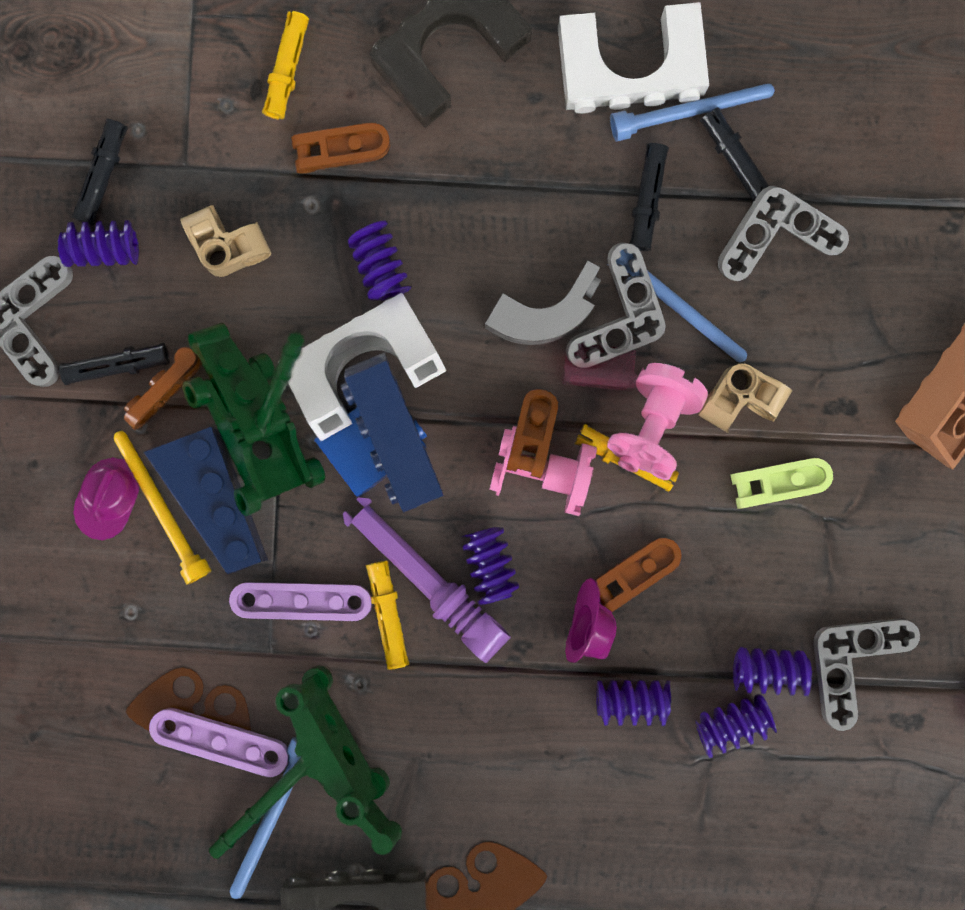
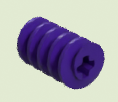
(98, 245)
(377, 263)
(491, 565)
(773, 670)
(633, 702)
(735, 724)

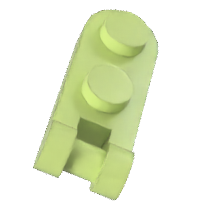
(783, 482)

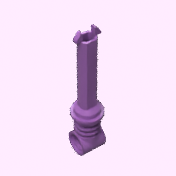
(448, 600)

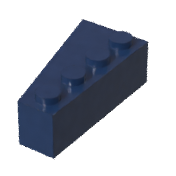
(392, 433)
(204, 484)

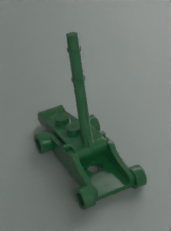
(252, 411)
(331, 758)

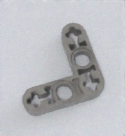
(783, 218)
(634, 312)
(15, 323)
(842, 659)

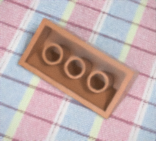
(937, 410)

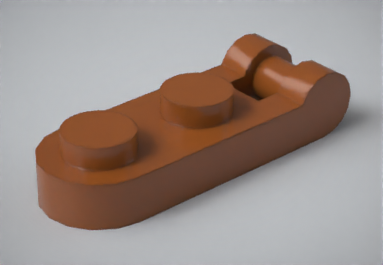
(340, 146)
(163, 388)
(533, 432)
(639, 571)

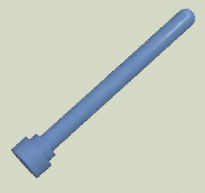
(625, 124)
(689, 313)
(262, 834)

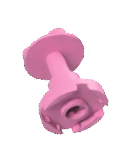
(667, 398)
(559, 473)

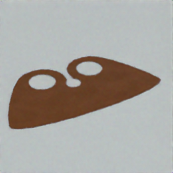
(161, 696)
(502, 889)

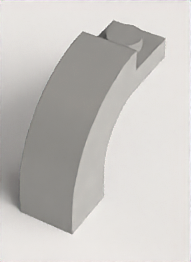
(541, 326)

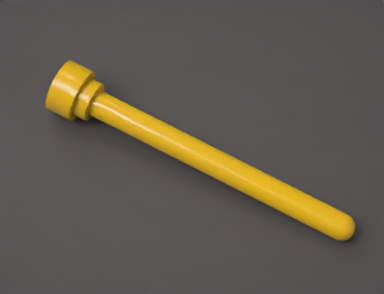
(192, 565)

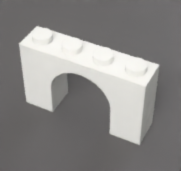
(592, 84)
(385, 328)

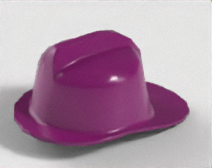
(106, 499)
(592, 626)

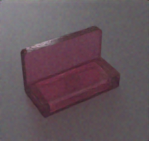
(611, 374)

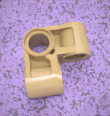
(207, 235)
(761, 395)

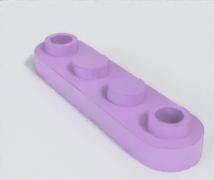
(300, 601)
(219, 742)

